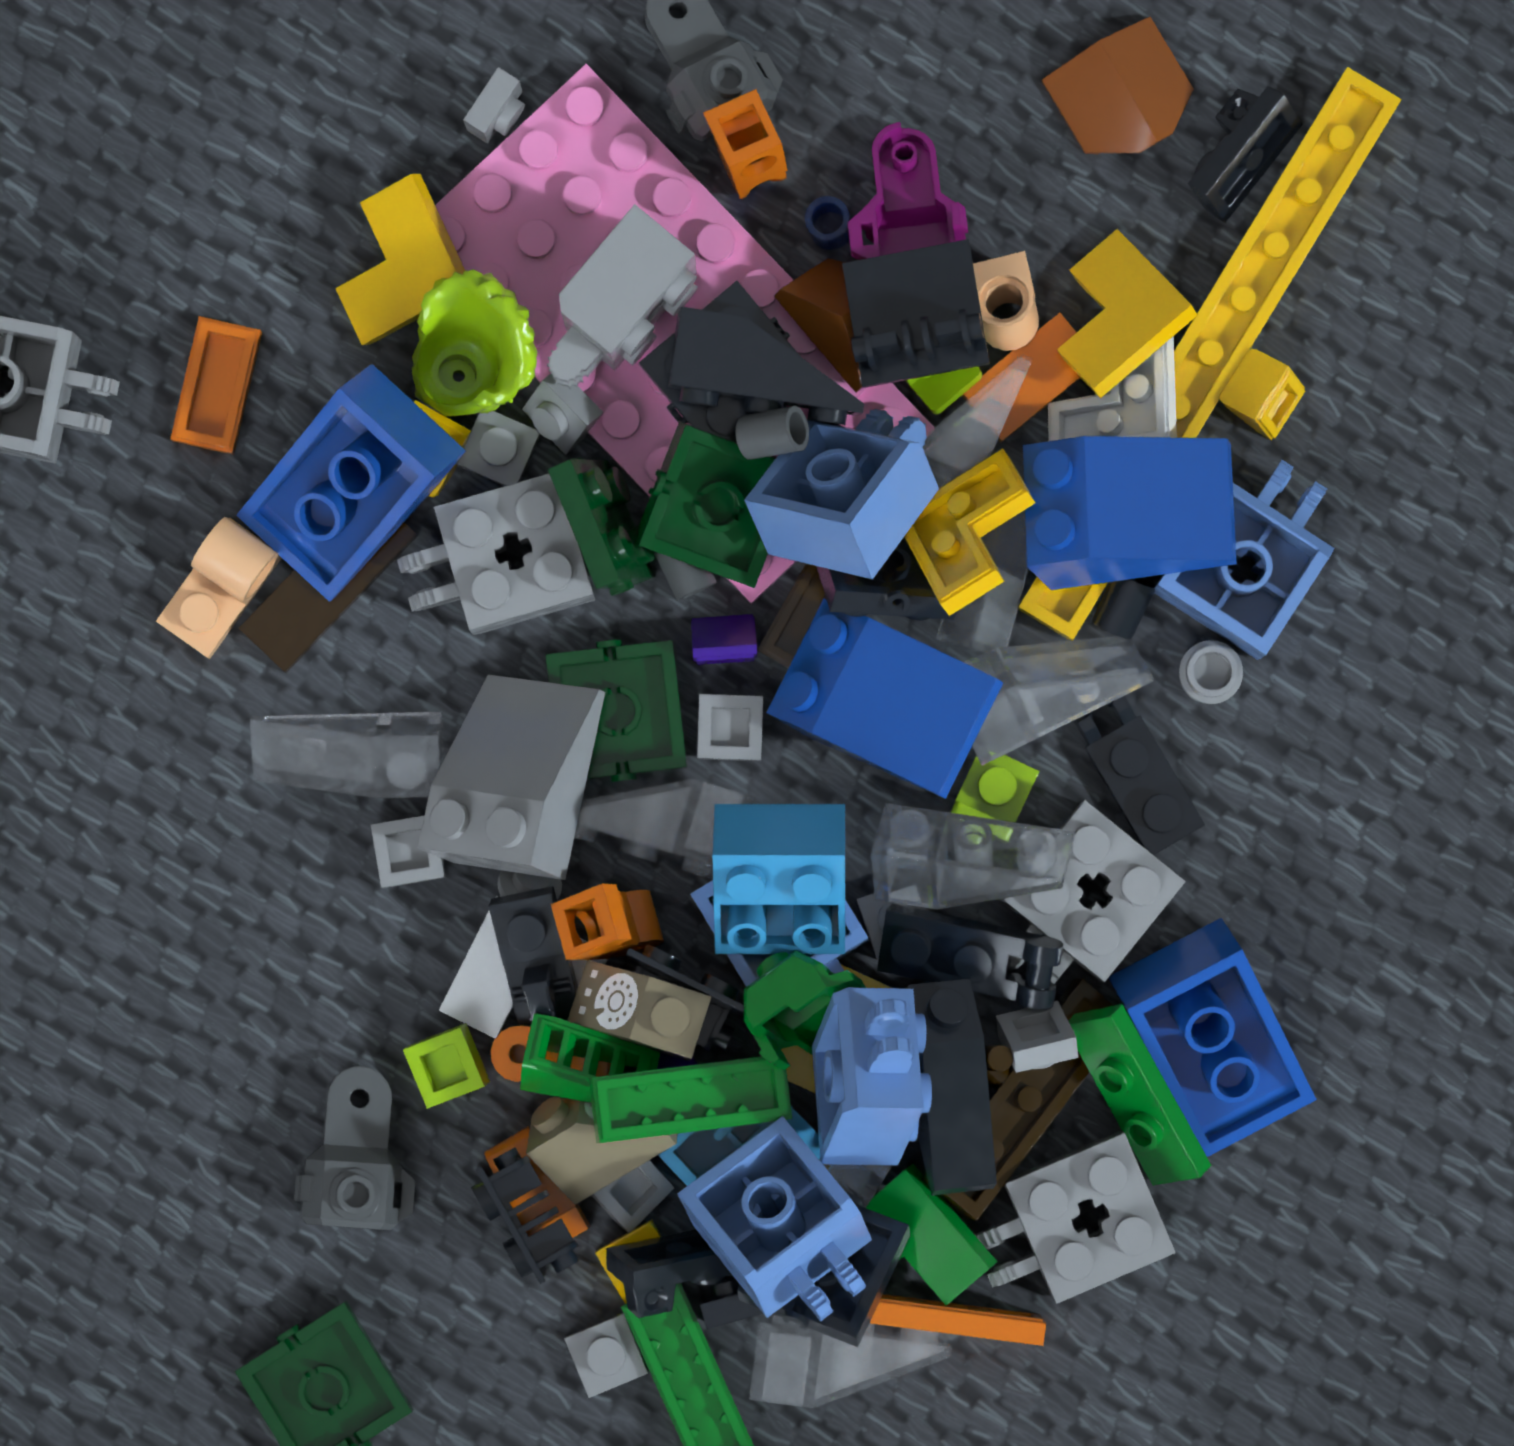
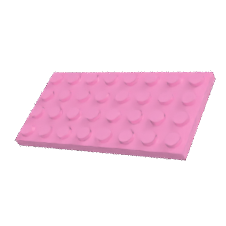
(553, 199)

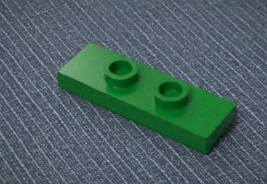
(1138, 1095)
(688, 1099)
(688, 1376)

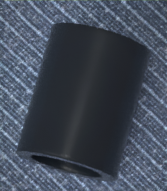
(1123, 606)

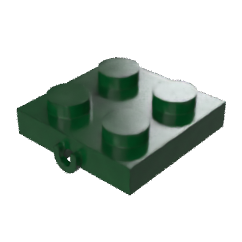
(701, 509)
(601, 523)
(640, 709)
(325, 1384)

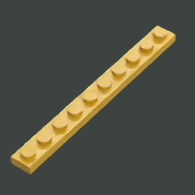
(1253, 285)

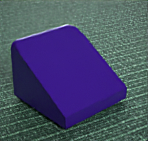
(724, 639)

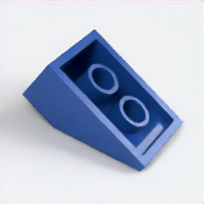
(350, 481)
(1127, 508)
(884, 699)
(1213, 1036)

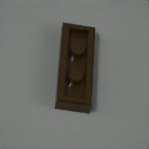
(299, 615)

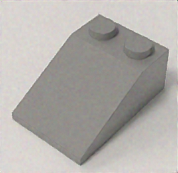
(514, 778)

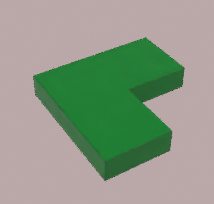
(940, 1242)

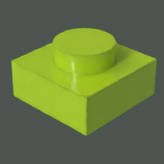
(446, 1065)

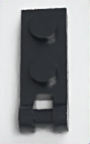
(954, 948)

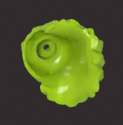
(484, 326)

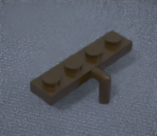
(1026, 1101)

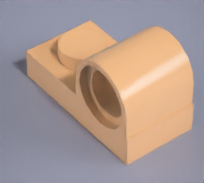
(1001, 282)
(219, 588)

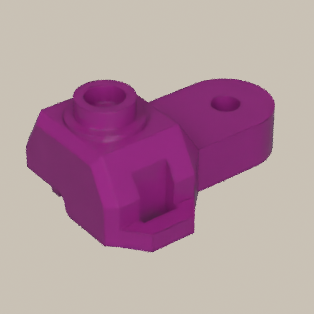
(908, 203)

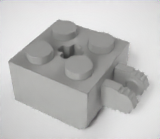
(620, 297)
(44, 372)
(475, 534)
(1135, 887)
(1048, 1199)

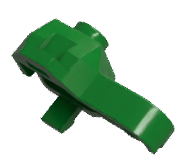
(790, 1002)

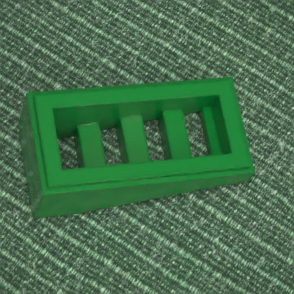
(571, 1040)

